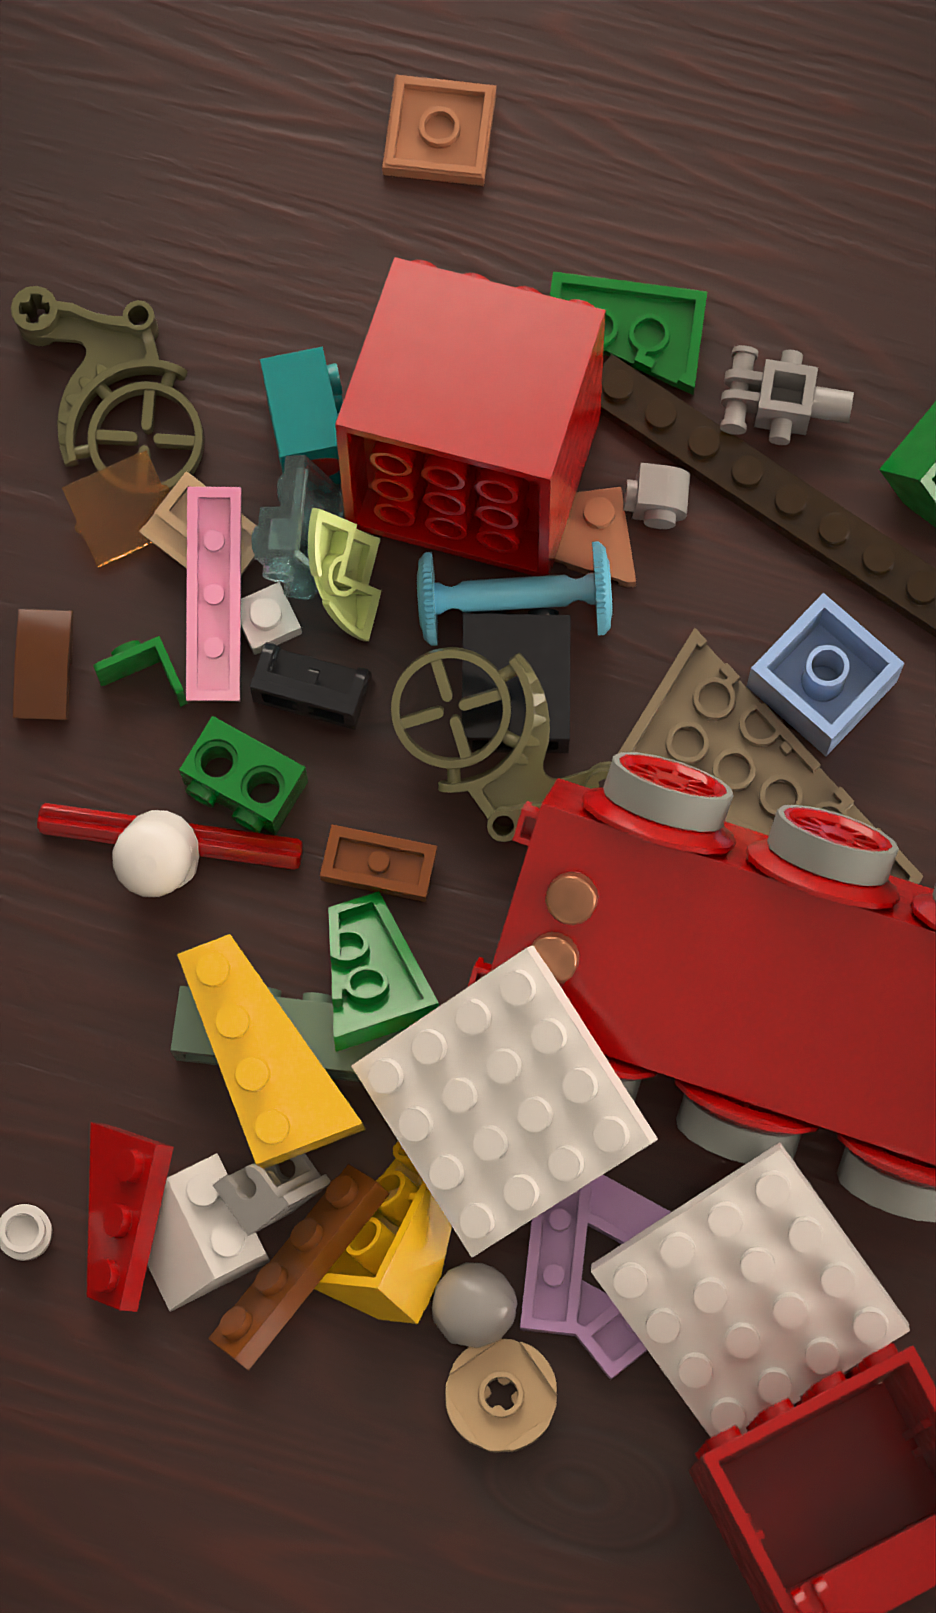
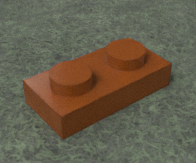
(378, 863)

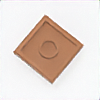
(439, 130)

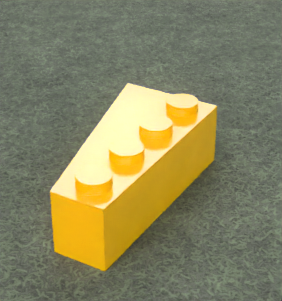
(269, 1070)

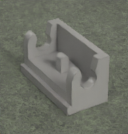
(266, 1195)

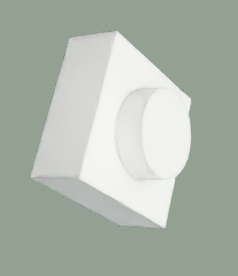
(268, 618)

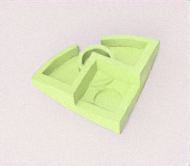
(342, 568)

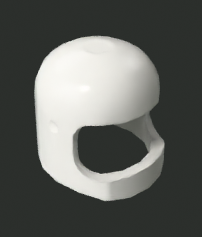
(156, 854)

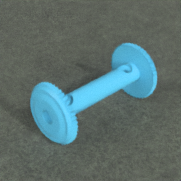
(514, 593)

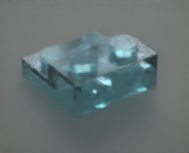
(282, 530)

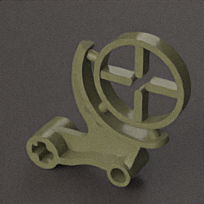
(113, 352)
(521, 773)

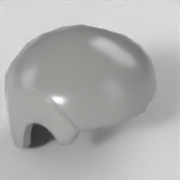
(473, 1305)

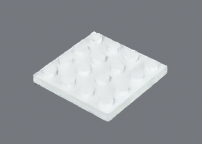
(503, 1101)
(749, 1294)

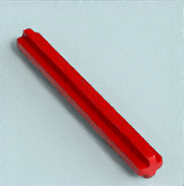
(212, 841)

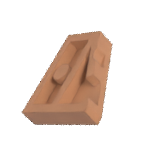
(601, 518)

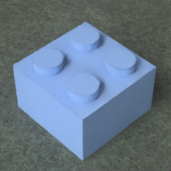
(824, 674)

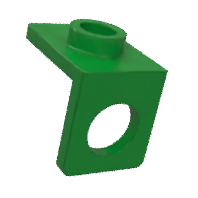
(137, 656)

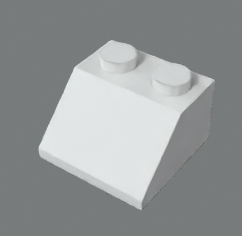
(198, 1238)

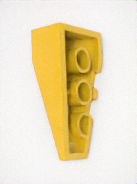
(397, 1253)

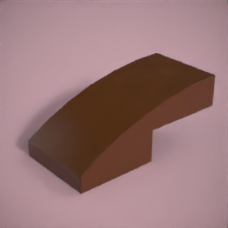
(43, 664)

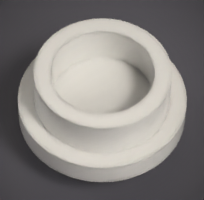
(25, 1232)

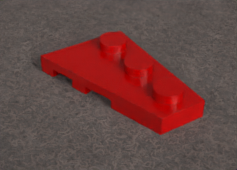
(124, 1208)

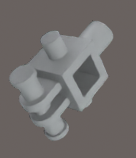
(779, 396)

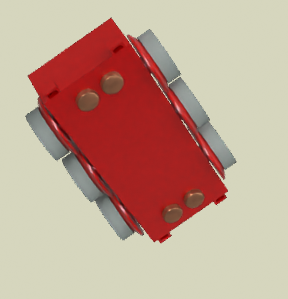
(745, 965)

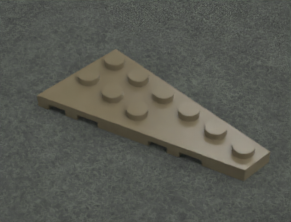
(720, 727)

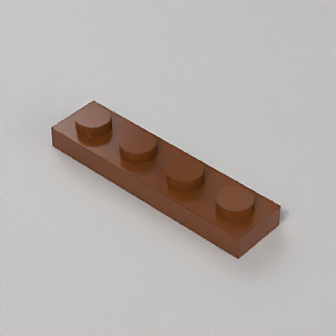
(298, 1266)

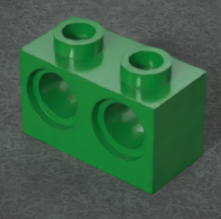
(252, 766)

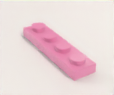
(213, 594)

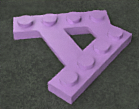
(554, 1290)

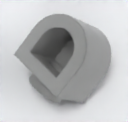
(658, 495)

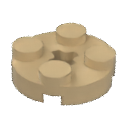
(494, 1427)

